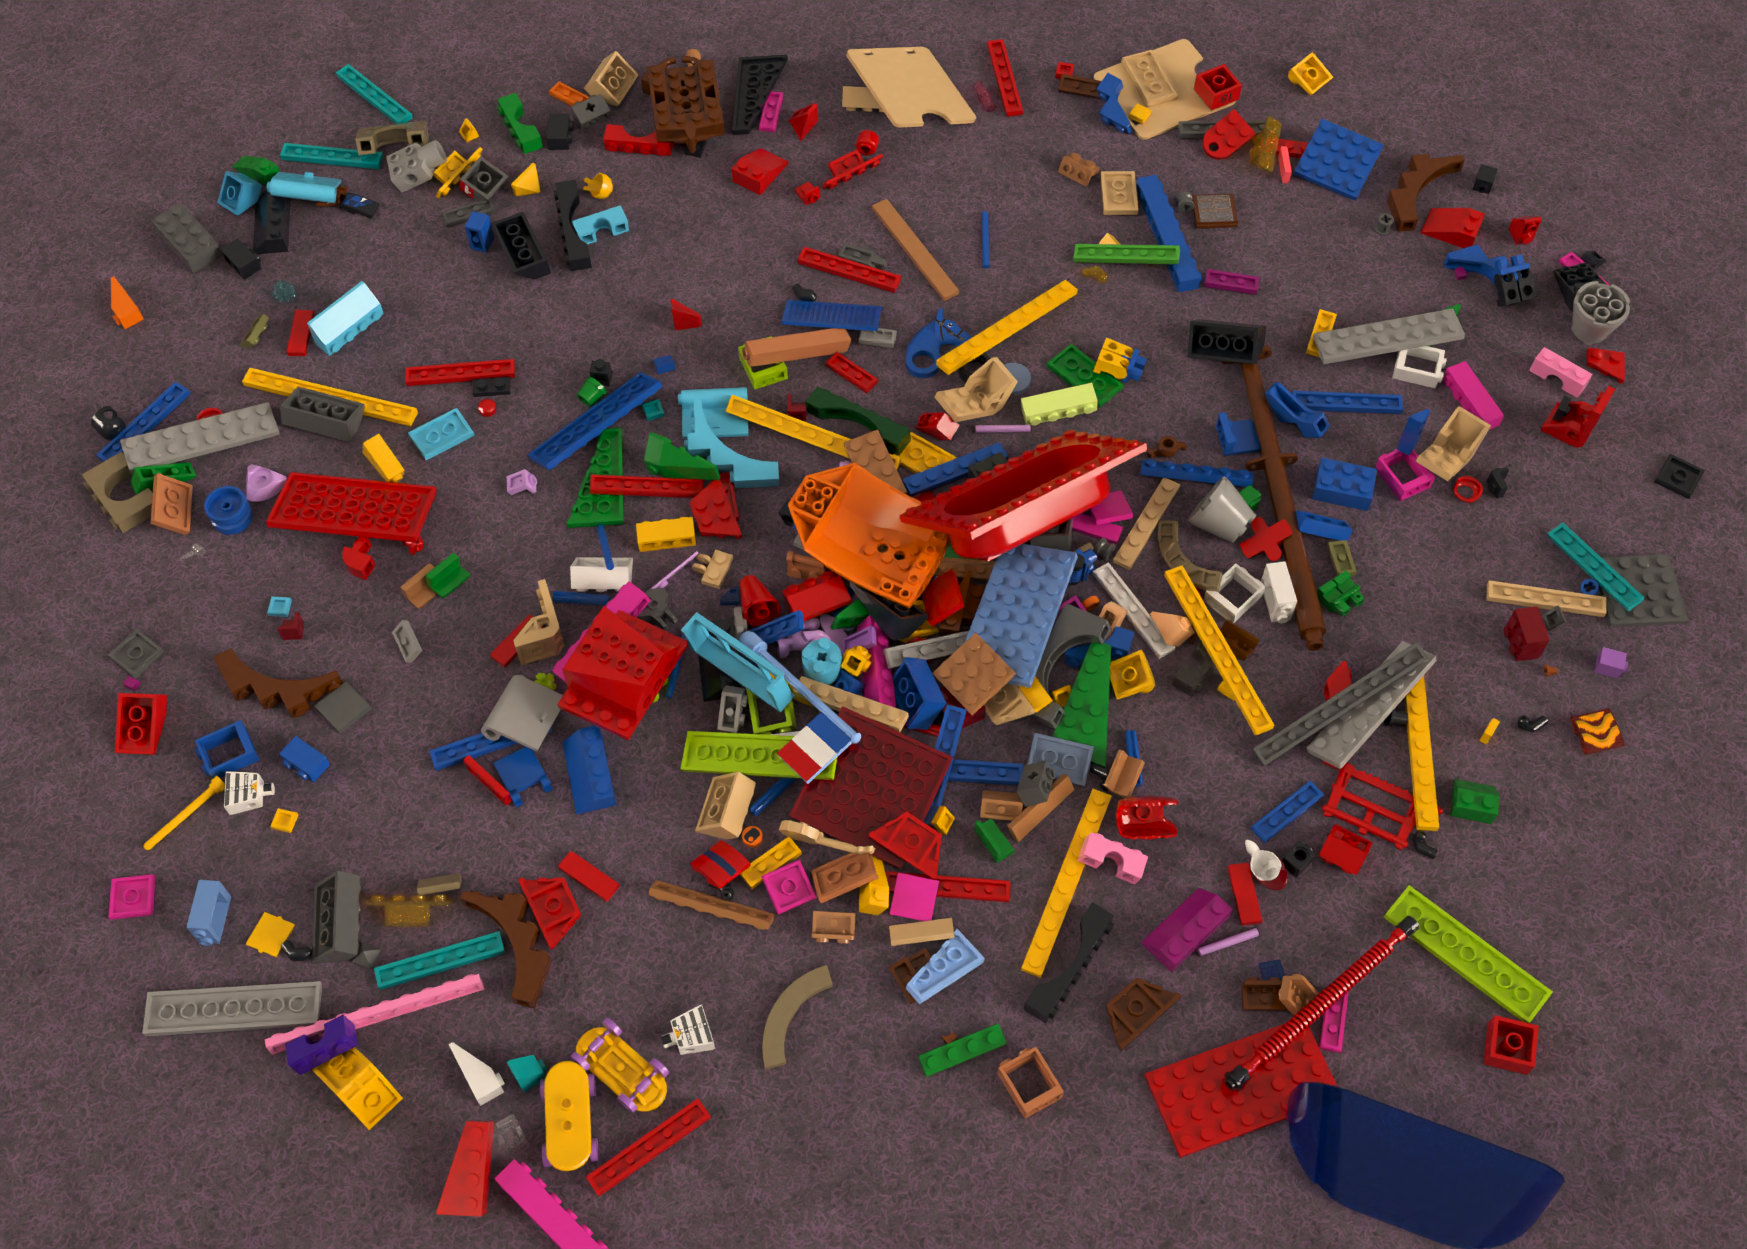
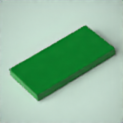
(1078, 368)

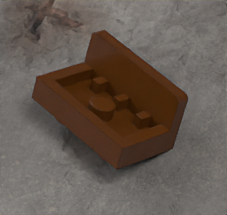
(1239, 640)
(1261, 994)

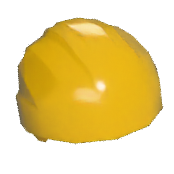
(599, 186)

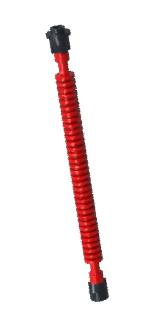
(1321, 1003)

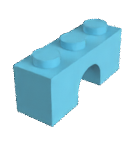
(611, 219)

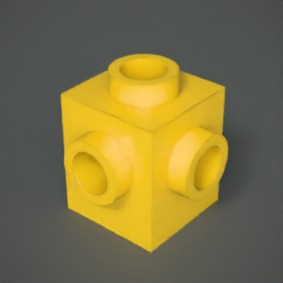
(850, 663)

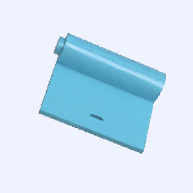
(304, 187)
(714, 407)

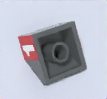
(482, 180)

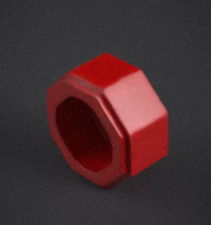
(487, 407)

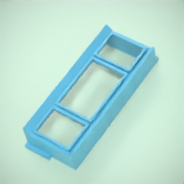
(721, 656)

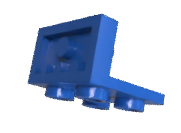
(1236, 436)

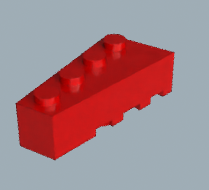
(469, 1175)

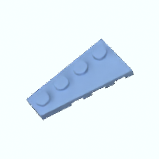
(946, 966)

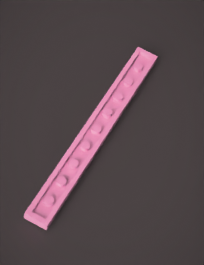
(384, 1010)

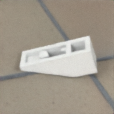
(480, 1077)

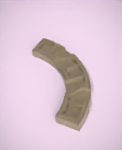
(1174, 558)
(785, 1009)

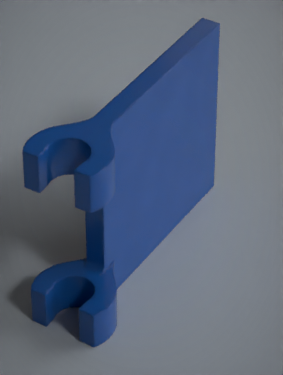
(520, 772)

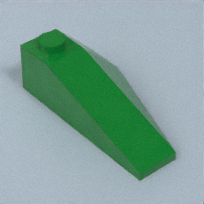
(674, 462)

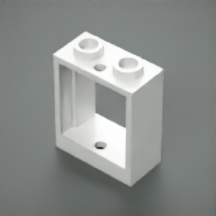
(1418, 376)
(1278, 592)
(1225, 607)

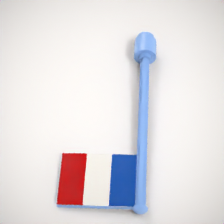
(819, 740)

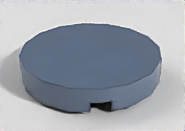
(1022, 375)

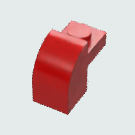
(357, 560)

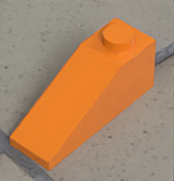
(123, 307)

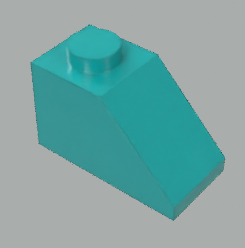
(527, 1071)

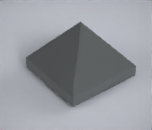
(1554, 618)
(366, 956)

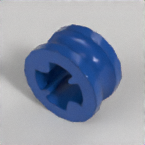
(1586, 583)

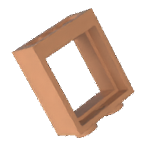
(1041, 1101)

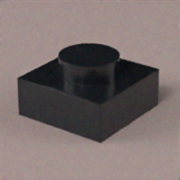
(1563, 409)

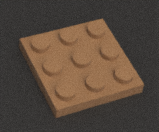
(974, 673)

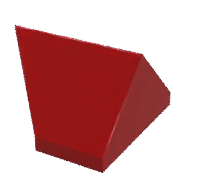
(804, 120)
(684, 317)

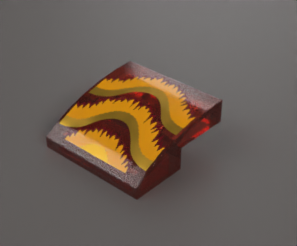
(1597, 731)

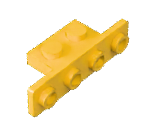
(450, 172)

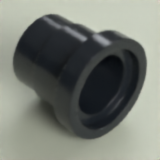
(1396, 718)

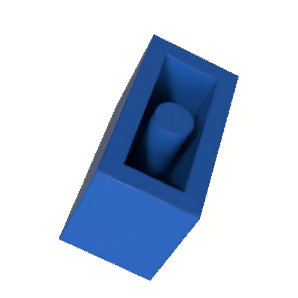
(479, 231)
(304, 759)

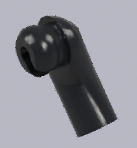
(804, 294)
(1532, 726)
(1101, 772)
(1421, 845)
(726, 892)
(296, 954)

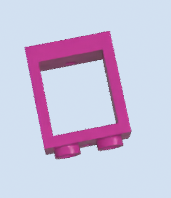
(1423, 482)

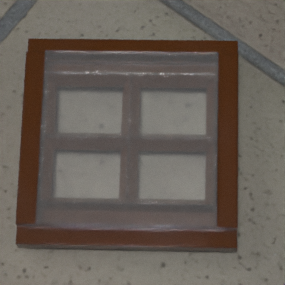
(1214, 211)

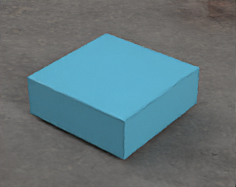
(279, 606)

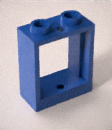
(220, 737)

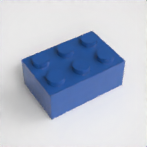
(1344, 484)
(917, 693)

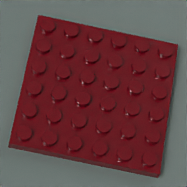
(872, 785)

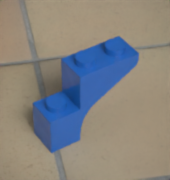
(1112, 111)
(1473, 260)
(1291, 410)
(1120, 646)

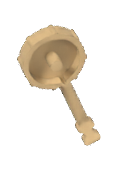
(810, 835)

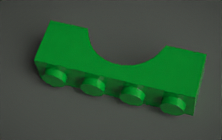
(526, 136)

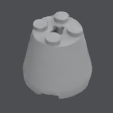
(1598, 311)
(1222, 512)

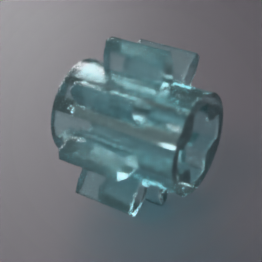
(283, 290)

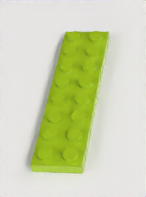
(740, 753)
(1470, 956)

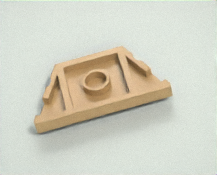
(1008, 705)

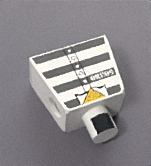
(245, 791)
(690, 1032)

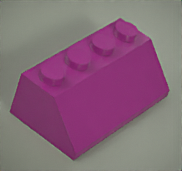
(1187, 928)

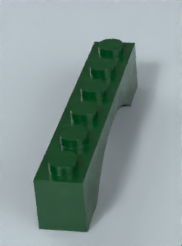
(830, 406)

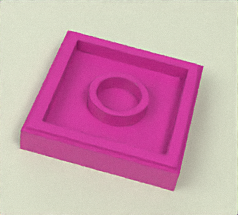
(1112, 509)
(788, 887)
(131, 896)
(914, 897)

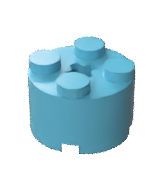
(822, 661)

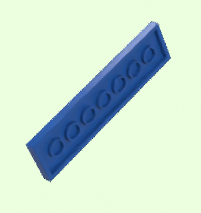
(594, 421)

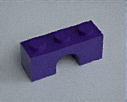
(337, 1039)

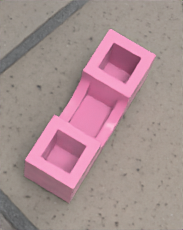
(1572, 376)
(1129, 861)

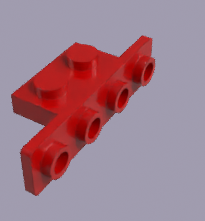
(848, 165)

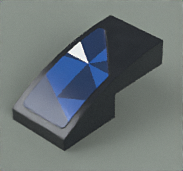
(357, 203)

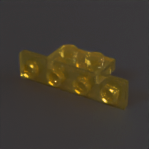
(1265, 145)
(407, 911)

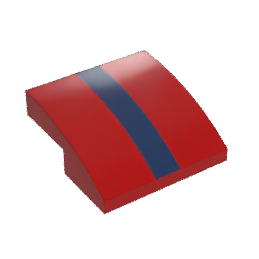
(720, 864)

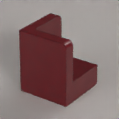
(796, 409)
(292, 628)

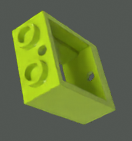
(766, 376)
(783, 727)

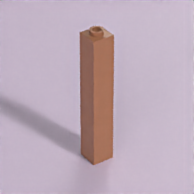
(796, 346)

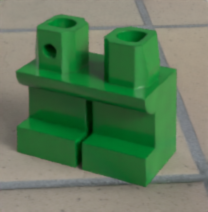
(1338, 592)

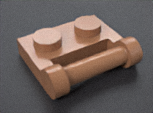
(803, 566)

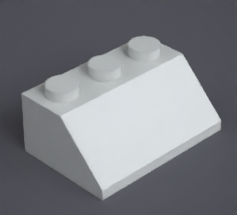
(593, 574)

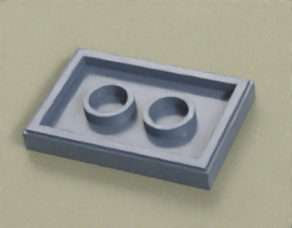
(1062, 757)

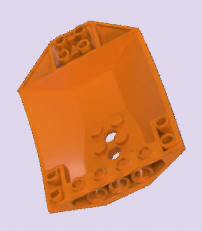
(851, 513)

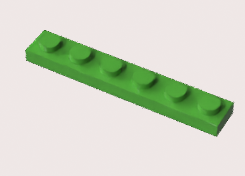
(1127, 253)

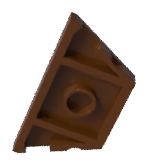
(1137, 1009)

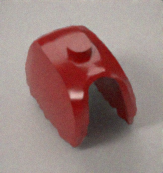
(1144, 819)

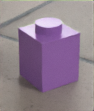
(1611, 662)

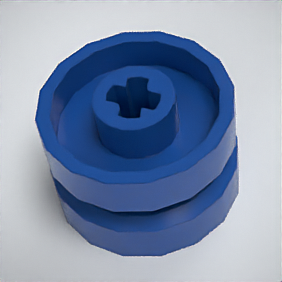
(228, 510)

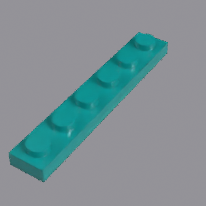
(374, 95)
(330, 156)
(1595, 567)
(439, 960)

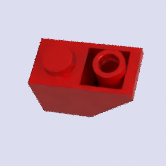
(1524, 229)
(937, 425)
(1338, 680)

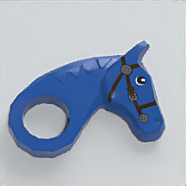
(928, 343)

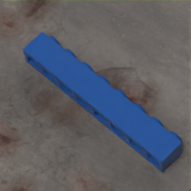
(1167, 231)

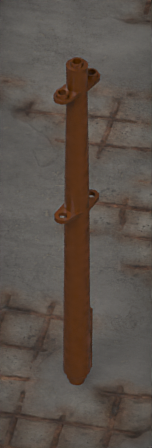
(1307, 610)

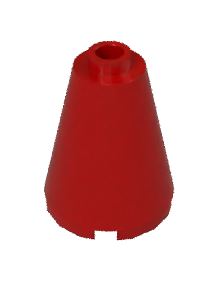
(757, 602)

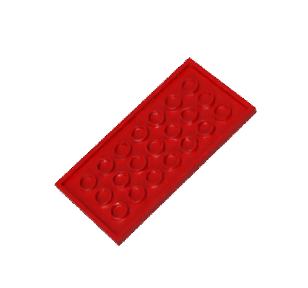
(352, 507)
(1206, 1112)

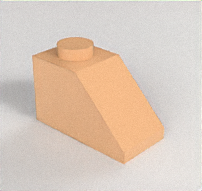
(1114, 615)
(1173, 628)

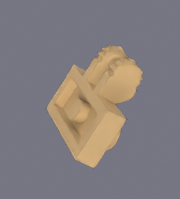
(716, 569)

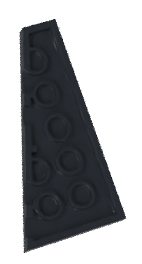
(754, 84)

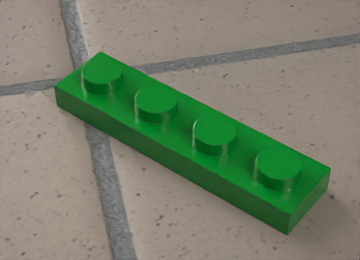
(962, 1049)

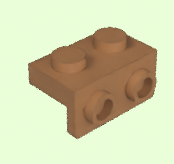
(1078, 169)
(833, 926)
(1296, 992)

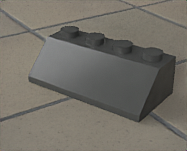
(322, 413)
(336, 918)

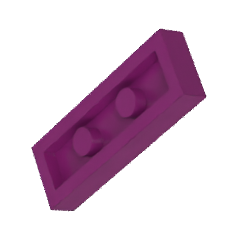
(1231, 281)

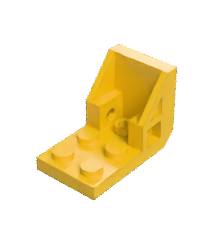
(359, 1086)

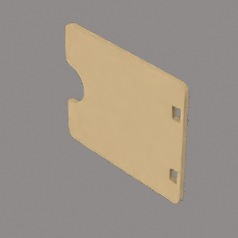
(1178, 62)
(910, 85)

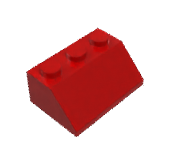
(817, 595)

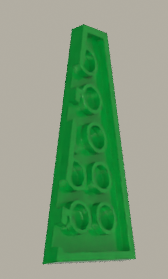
(601, 508)
(1087, 705)

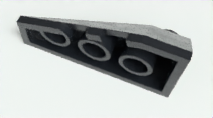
(891, 617)

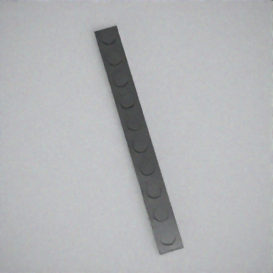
(1340, 704)

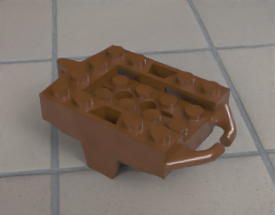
(680, 106)

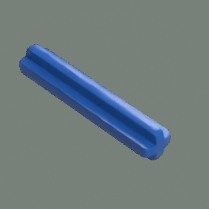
(580, 598)
(1132, 750)
(770, 795)

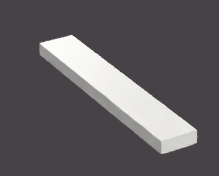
(1136, 612)

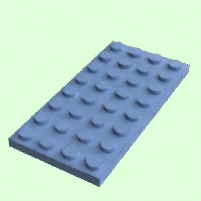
(1023, 606)

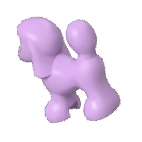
(801, 639)

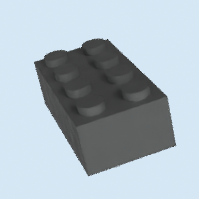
(186, 237)

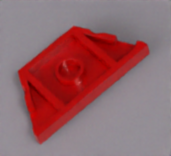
(714, 512)
(912, 842)
(552, 906)

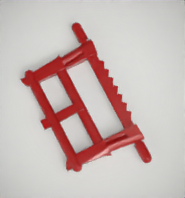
(1365, 825)

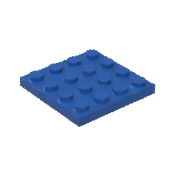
(1338, 159)

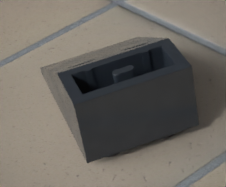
(1573, 278)

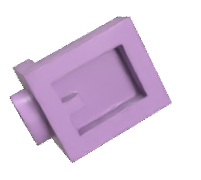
(521, 481)

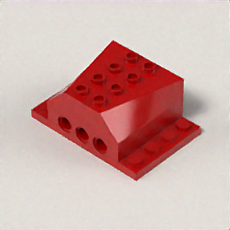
(618, 671)

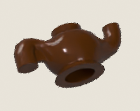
(340, 194)
(1166, 447)

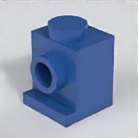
(849, 683)

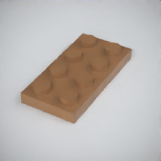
(874, 457)

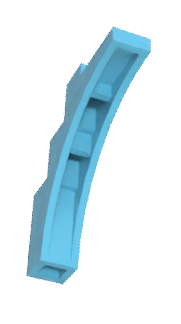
(743, 470)

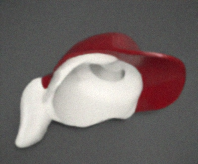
(1267, 867)

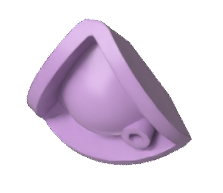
(263, 483)

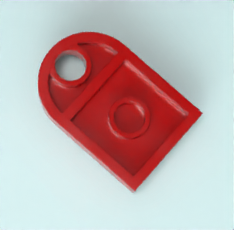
(1228, 136)

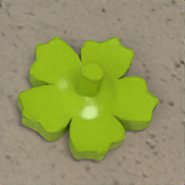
(546, 680)

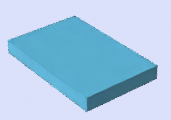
(441, 434)

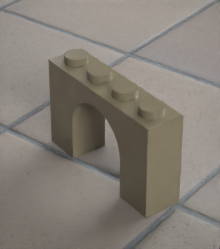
(371, 138)
(103, 479)

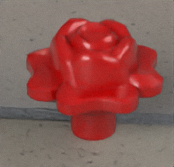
(414, 546)

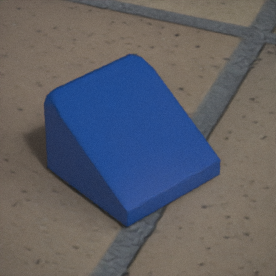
(664, 364)

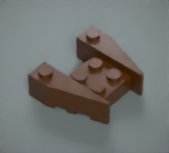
(971, 598)

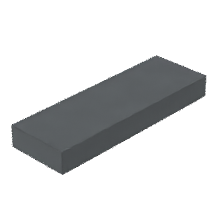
(462, 214)

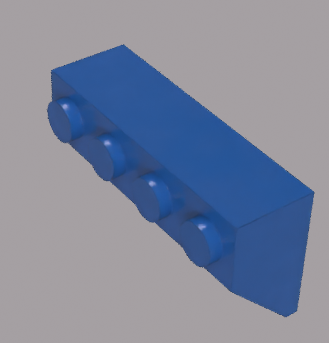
(588, 770)

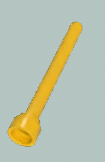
(215, 786)

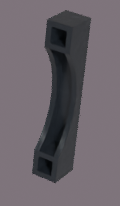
(578, 251)
(1046, 997)

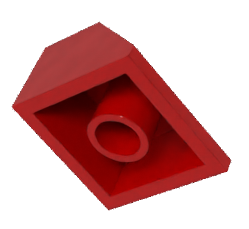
(1345, 849)

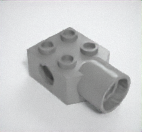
(415, 164)

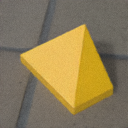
(527, 182)

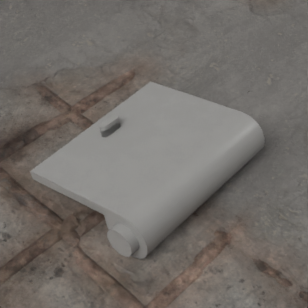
(521, 711)

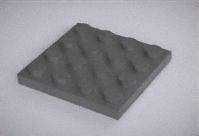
(1655, 581)

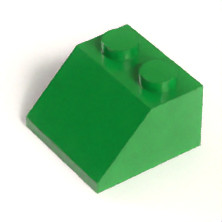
(1474, 801)

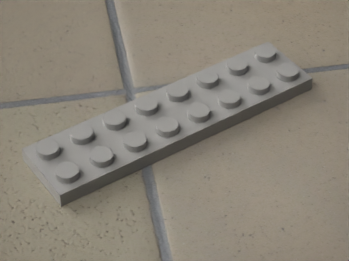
(1388, 336)
(200, 437)
(1350, 731)
(232, 1008)

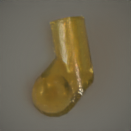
(1099, 273)

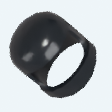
(107, 427)

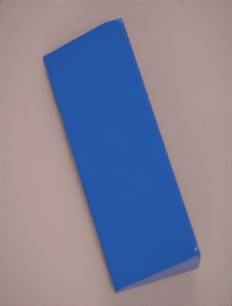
(1413, 431)
(1323, 526)

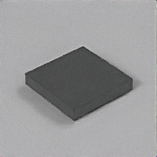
(136, 653)
(343, 707)

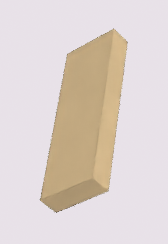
(921, 931)

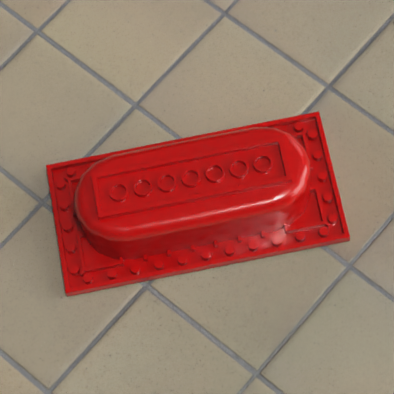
(1025, 494)

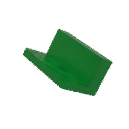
(446, 576)
(993, 839)

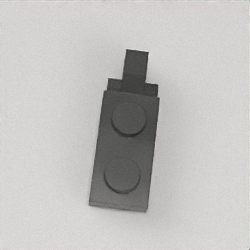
(862, 256)

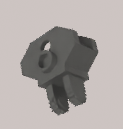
(657, 609)

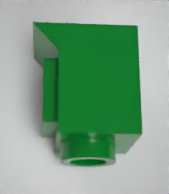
(1251, 497)

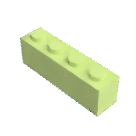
(1059, 404)

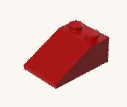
(757, 170)
(1453, 225)
(139, 722)

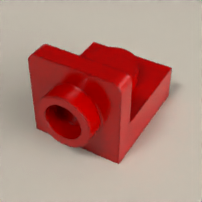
(808, 193)

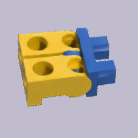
(1120, 361)

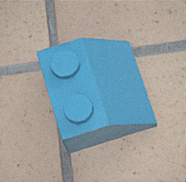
(238, 192)

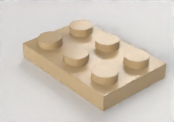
(1119, 193)

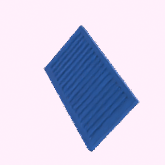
(831, 315)

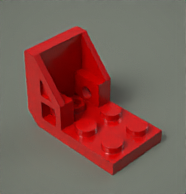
(1580, 420)

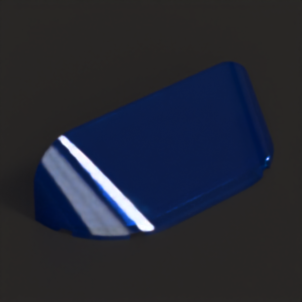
(1416, 1169)

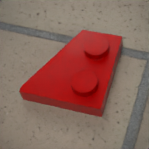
(1607, 362)

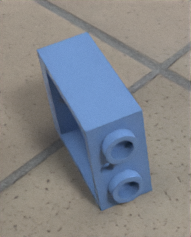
(208, 912)

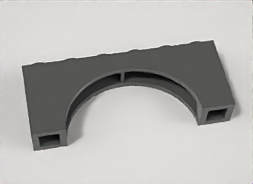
(1071, 628)

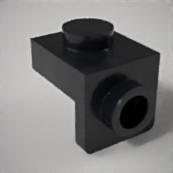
(1496, 482)

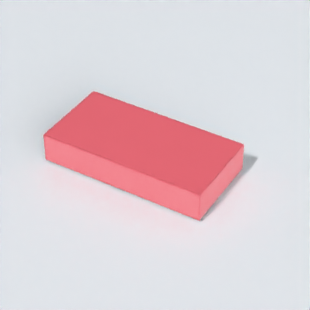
(1284, 163)

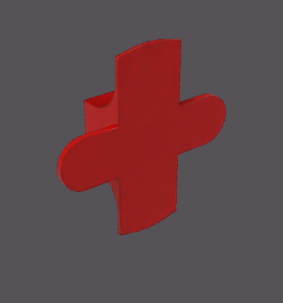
(1266, 539)

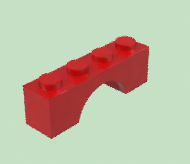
(619, 140)

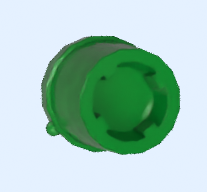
(591, 392)

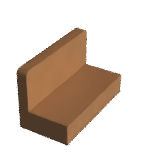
(416, 588)
(1123, 774)
(1000, 805)

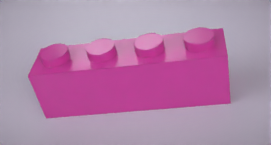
(1472, 394)

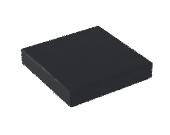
(1679, 476)

